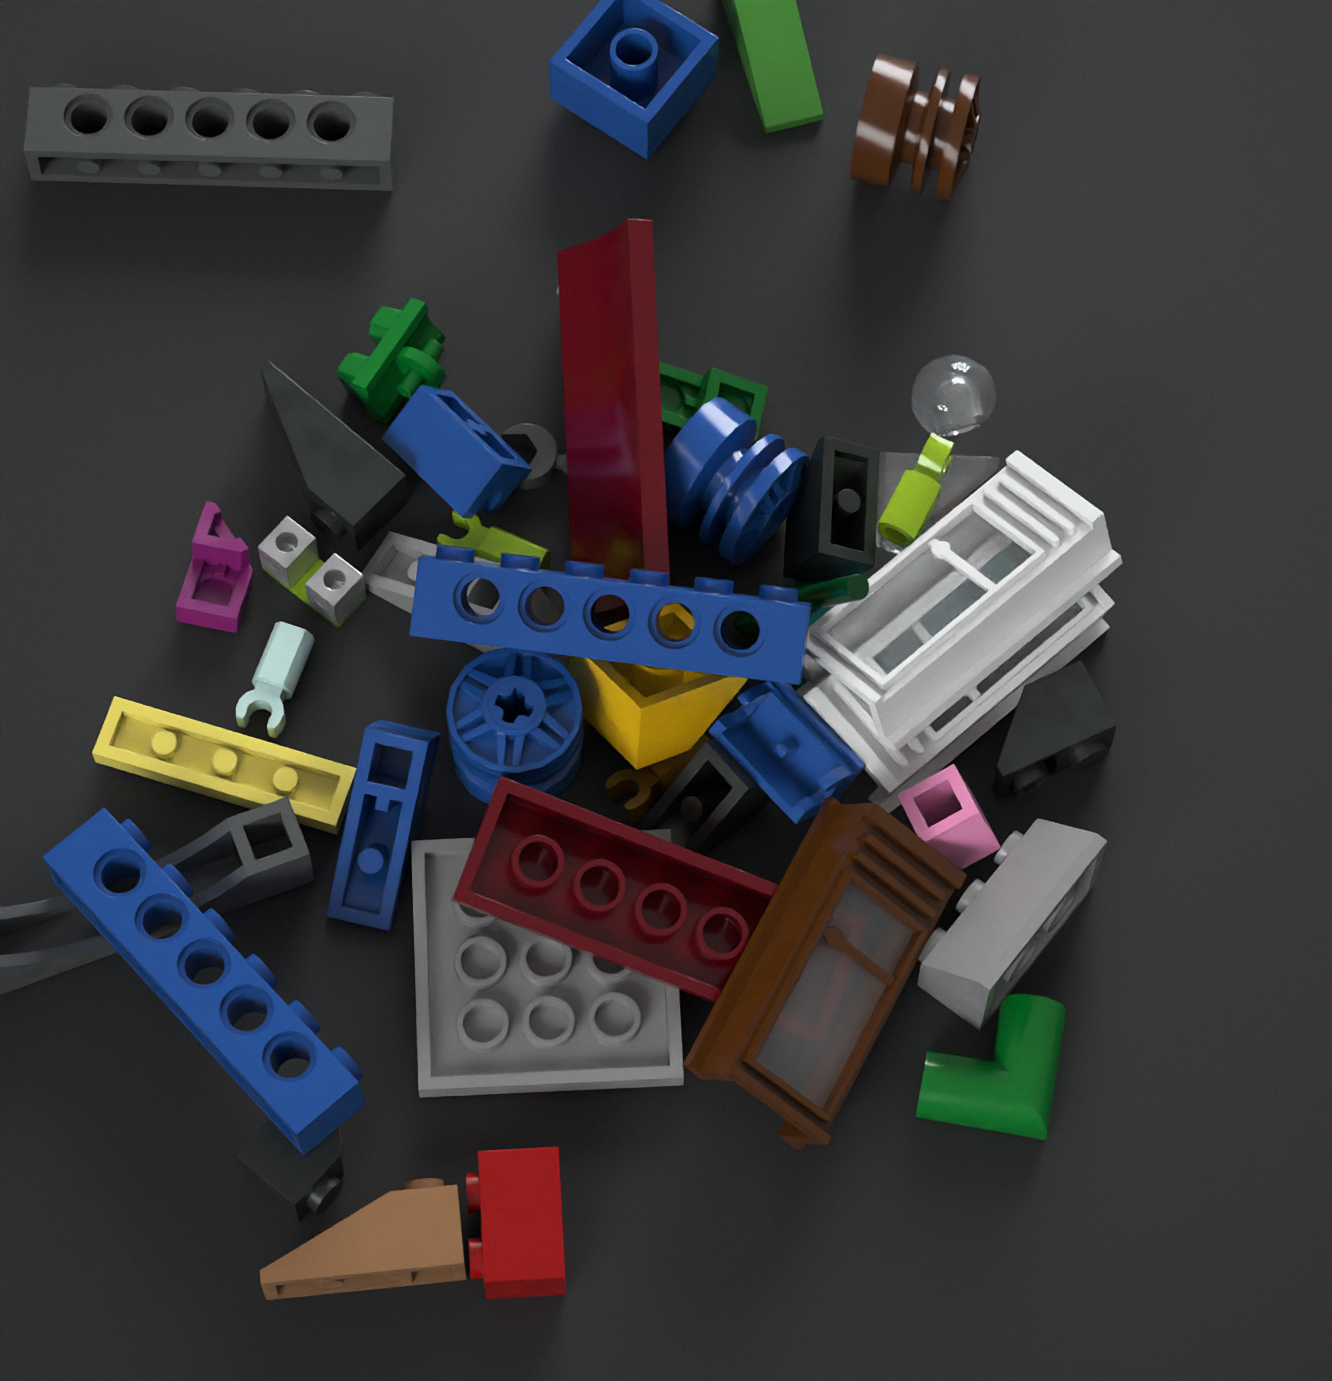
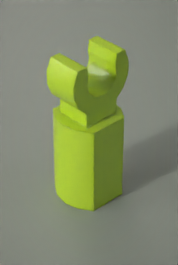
(916, 494)
(493, 542)

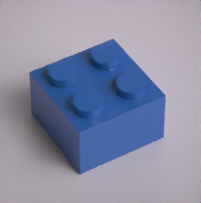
(634, 70)

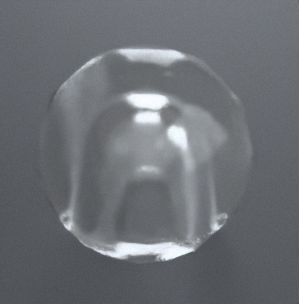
(953, 396)

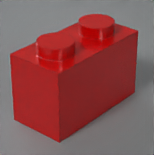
(519, 1223)

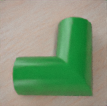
(1013, 1088)

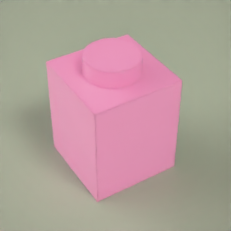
(949, 818)

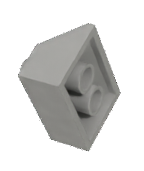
(1010, 918)

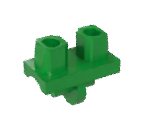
(399, 364)

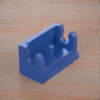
(455, 452)
(787, 749)

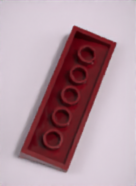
(613, 406)
(611, 890)

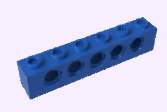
(444, 614)
(301, 1106)

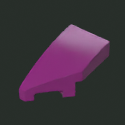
(217, 577)

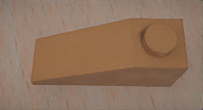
(390, 1243)

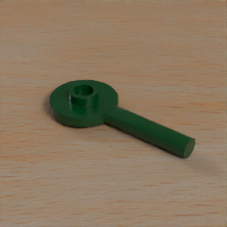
(820, 595)

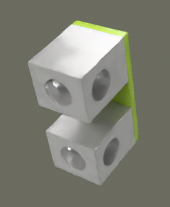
(327, 587)

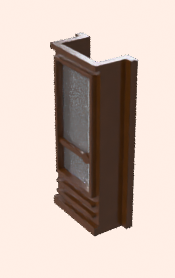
(825, 966)

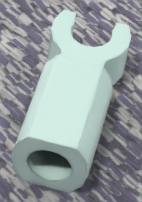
(276, 676)

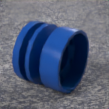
(728, 482)
(536, 749)

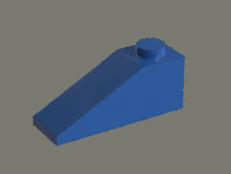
(382, 822)

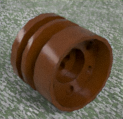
(915, 127)

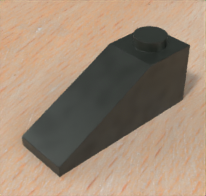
(342, 476)

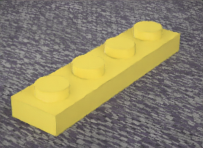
(223, 763)

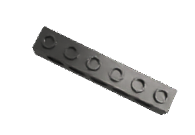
(235, 158)

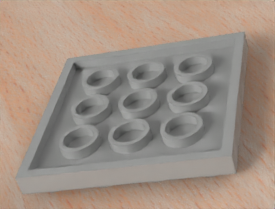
(522, 1010)

